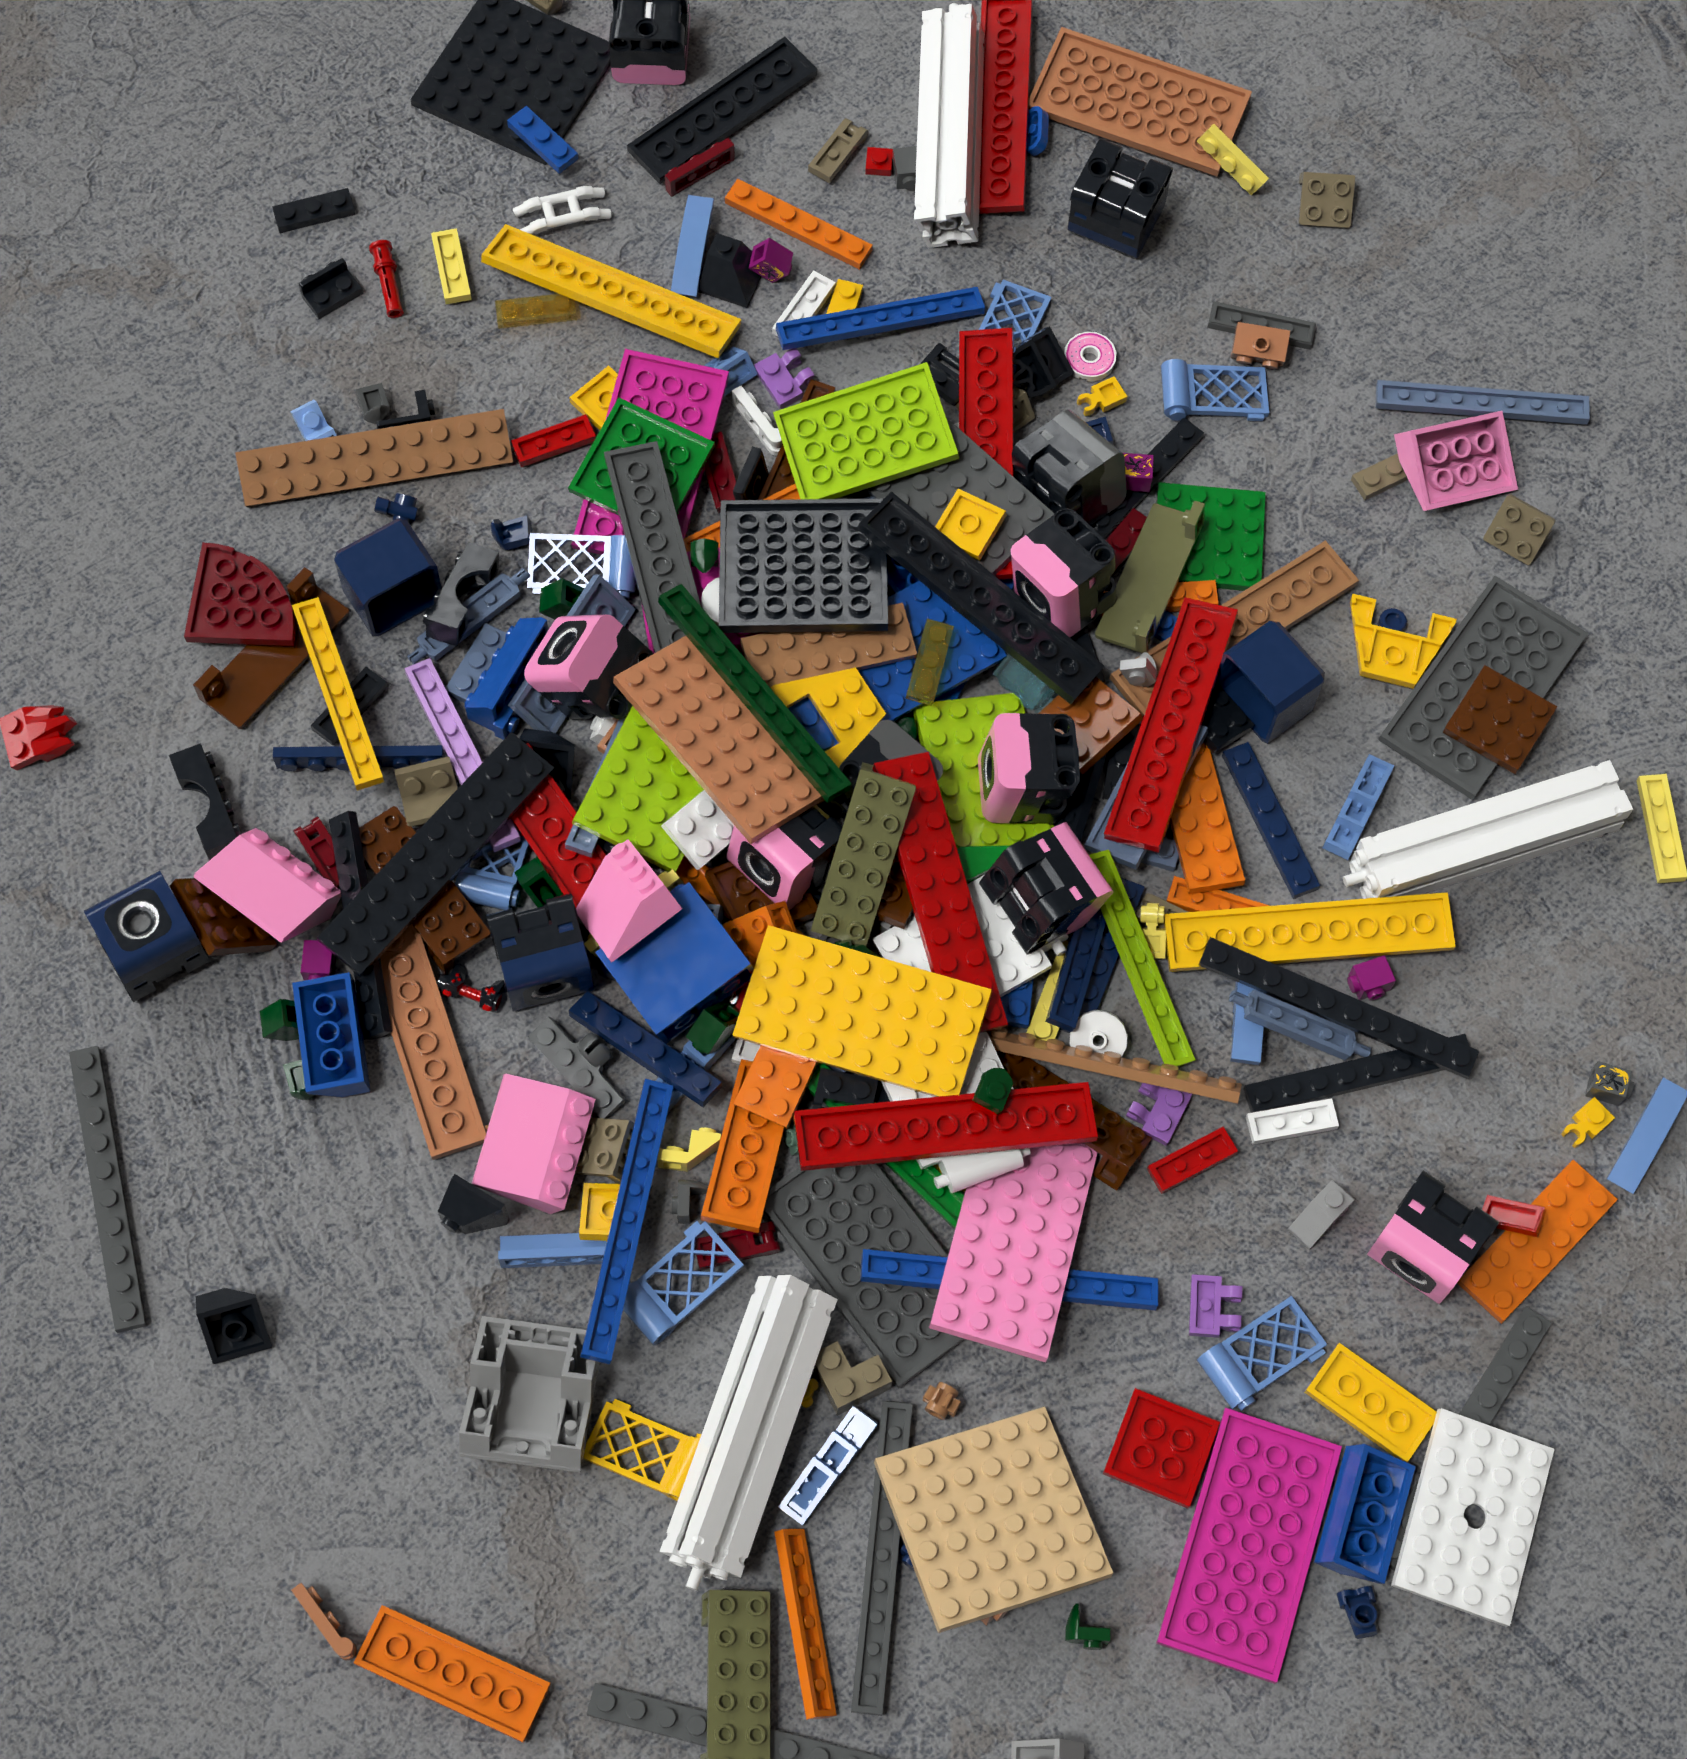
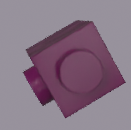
(1371, 979)

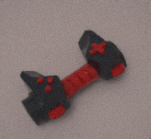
(453, 985)

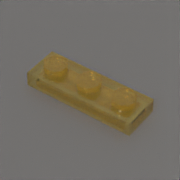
(535, 310)
(929, 662)

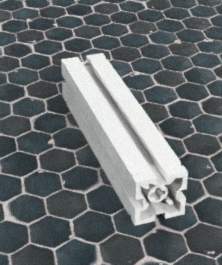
(949, 126)
(1490, 834)
(748, 1428)

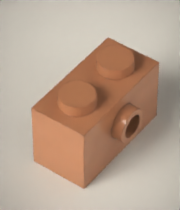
(1260, 345)

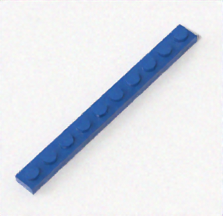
(626, 1222)
(1080, 1286)

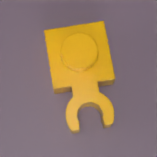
(1103, 395)
(1590, 1119)

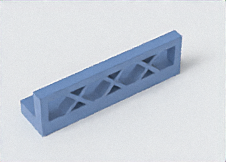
(739, 367)
(549, 1250)

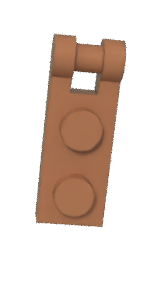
(325, 1622)

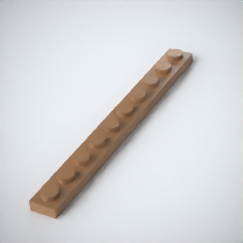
(1112, 1064)

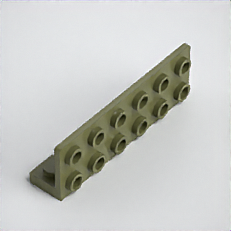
(1151, 576)
(863, 856)
(737, 1674)

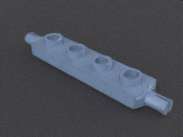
(481, 608)
(1299, 1024)

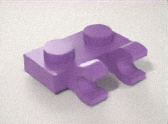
(779, 382)
(1165, 1113)
(1206, 1306)

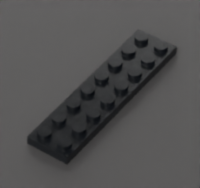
(722, 109)

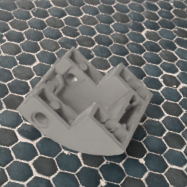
(528, 1395)

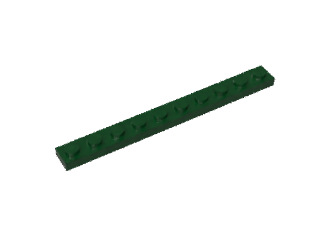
(754, 693)

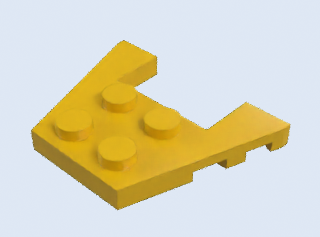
(1394, 654)
(842, 703)

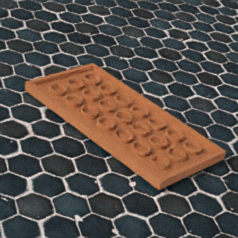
(1136, 99)
(717, 739)

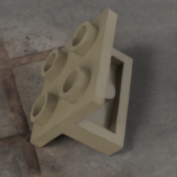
(1519, 529)

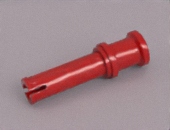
(385, 269)

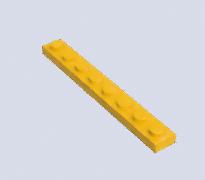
(338, 694)

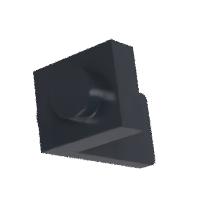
(425, 410)

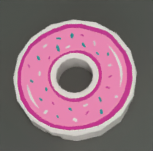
(1090, 343)

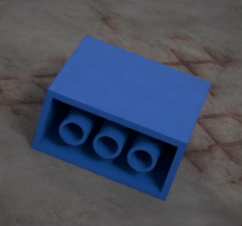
(681, 967)

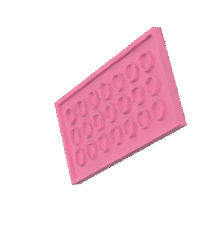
(1015, 1252)

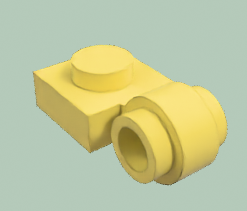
(1155, 937)

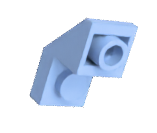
(312, 422)

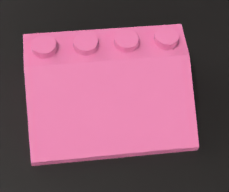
(1457, 460)
(270, 885)
(624, 901)
(533, 1143)

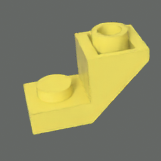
(702, 1145)

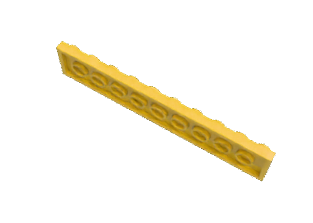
(611, 291)
(1315, 930)

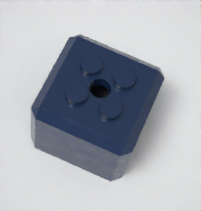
(388, 576)
(1271, 679)

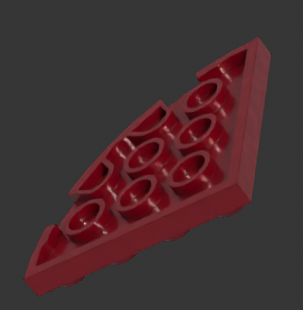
(238, 601)

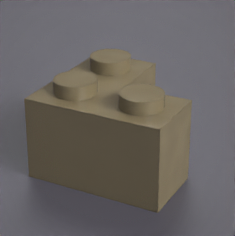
(849, 1385)

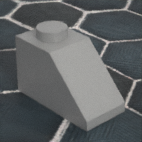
(1321, 1214)

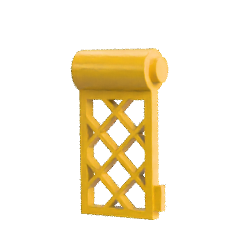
(681, 1458)

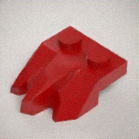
(36, 734)

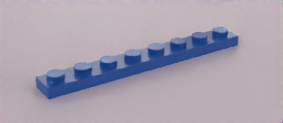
(880, 318)

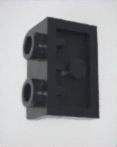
(329, 288)

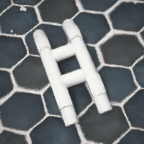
(571, 197)

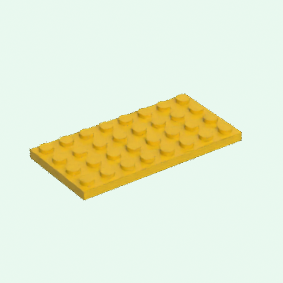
(862, 1013)

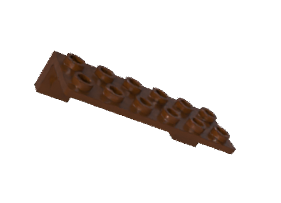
(263, 669)
(449, 921)
(1117, 1138)

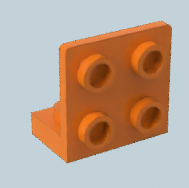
(750, 928)

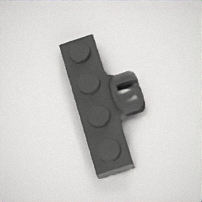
(580, 1064)

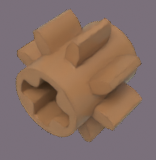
(941, 1401)

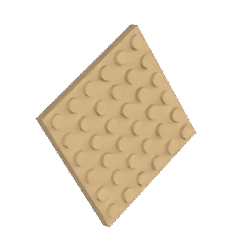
(992, 1519)

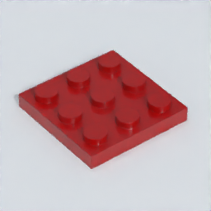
(1161, 1448)

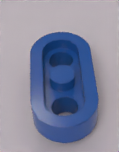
(1037, 130)

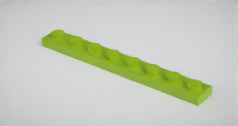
(1142, 968)

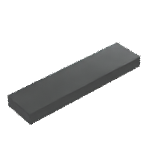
(1226, 316)

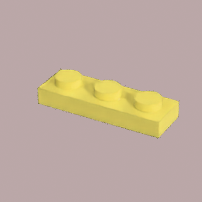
(1232, 159)
(451, 266)

